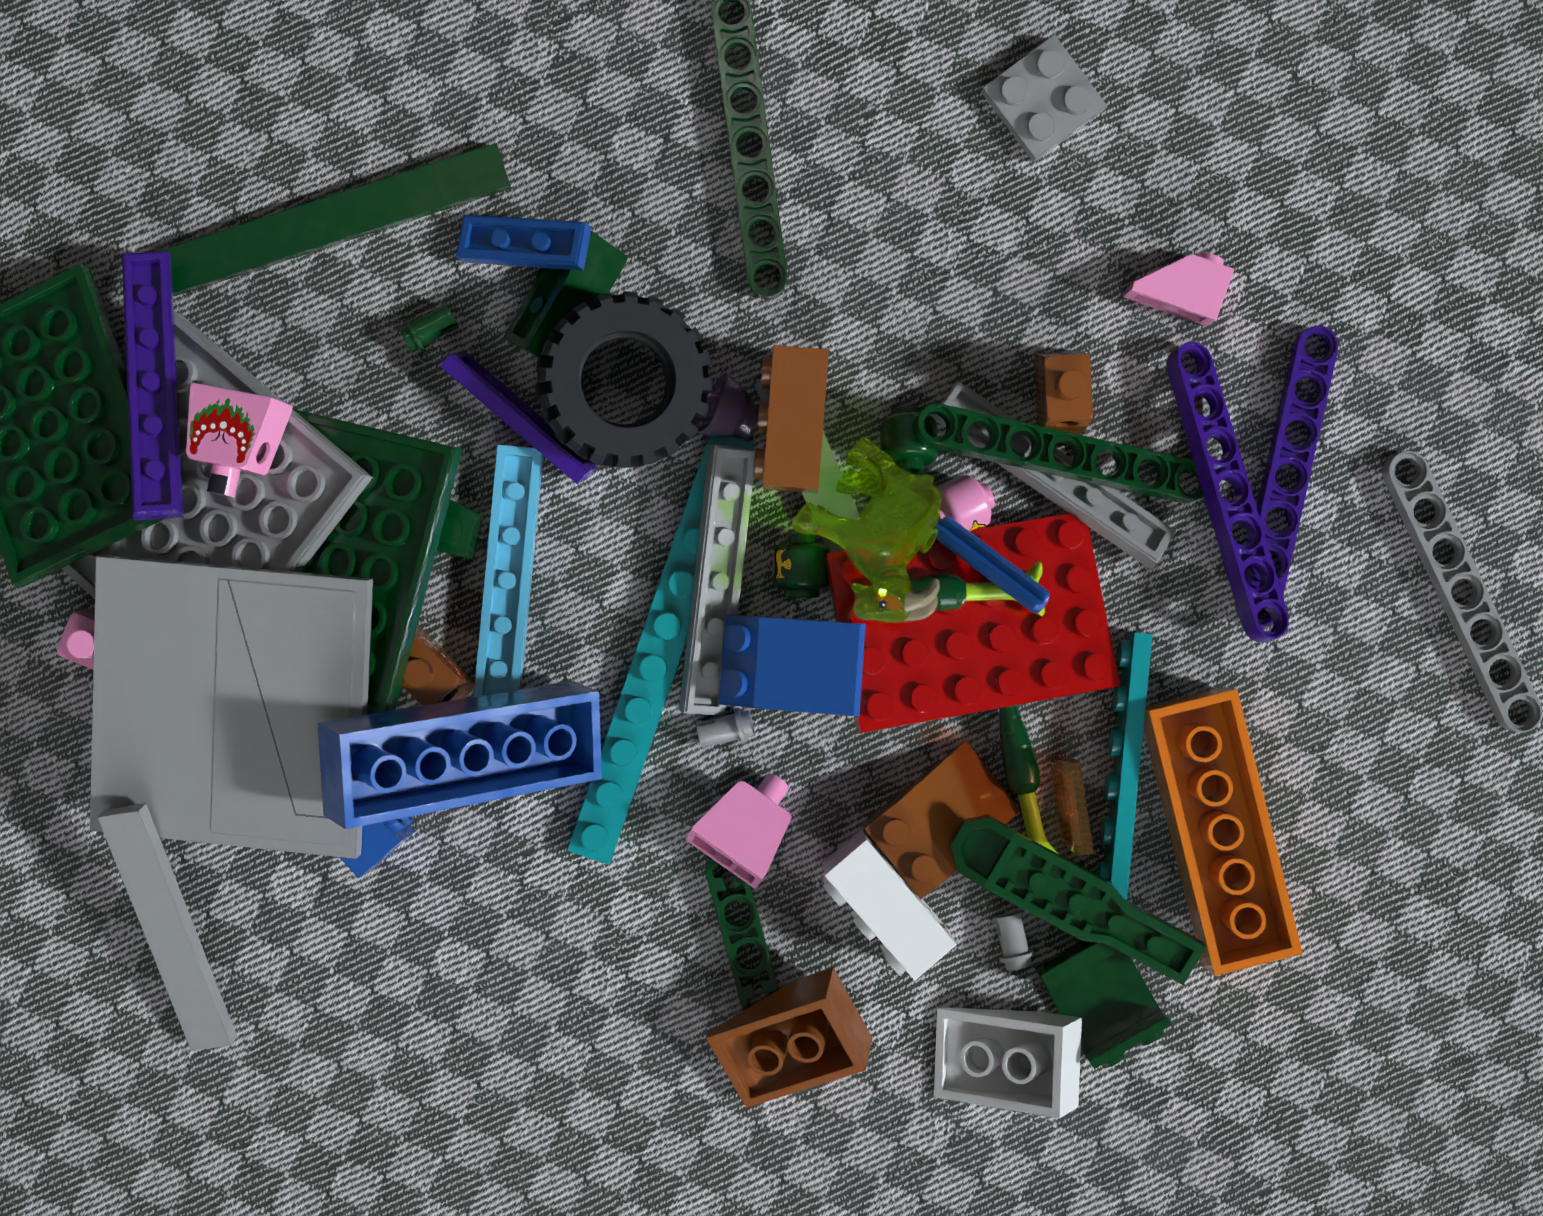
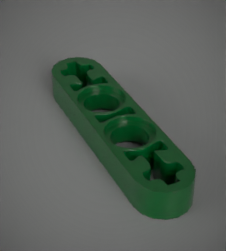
(739, 934)

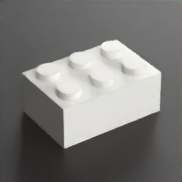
(886, 906)

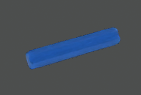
(992, 565)

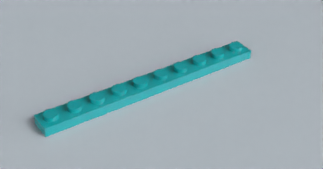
(645, 685)

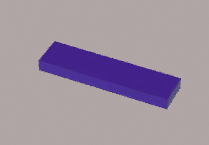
(516, 414)

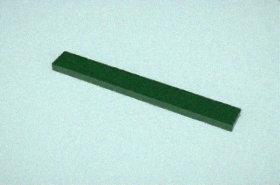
(337, 219)

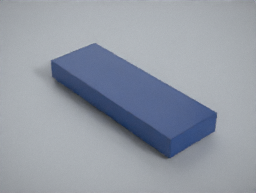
(523, 242)

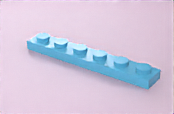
(508, 570)

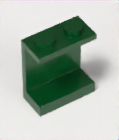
(1108, 995)

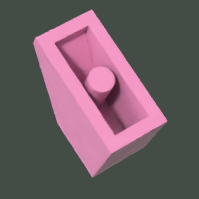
(1186, 288)

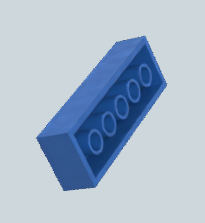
(458, 753)

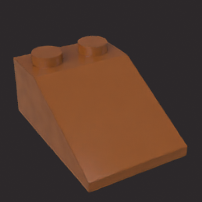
(924, 816)
(793, 1040)

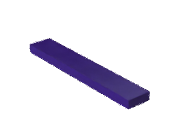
(152, 386)

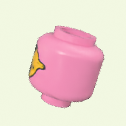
(966, 502)

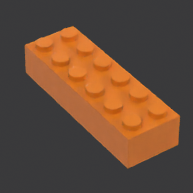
(1221, 830)

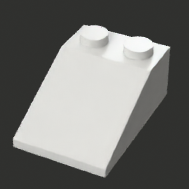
(1008, 1059)

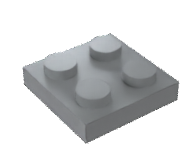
(1044, 98)

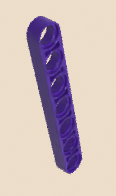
(1298, 457)
(1224, 513)

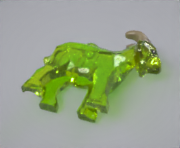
(885, 536)

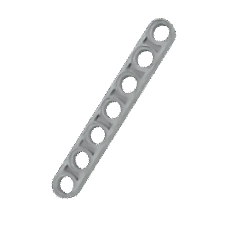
(1480, 605)

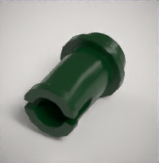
(428, 328)

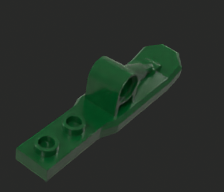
(1069, 896)

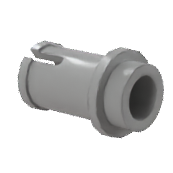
(725, 728)
(1013, 941)

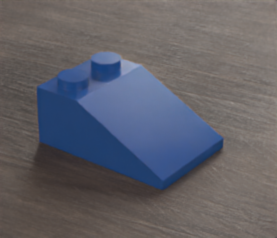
(792, 664)

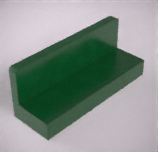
(560, 291)

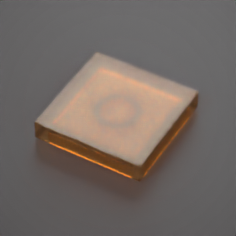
(1071, 804)

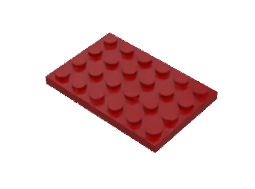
(986, 649)

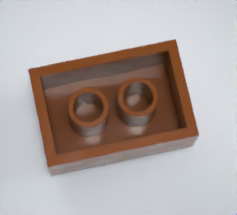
(792, 419)

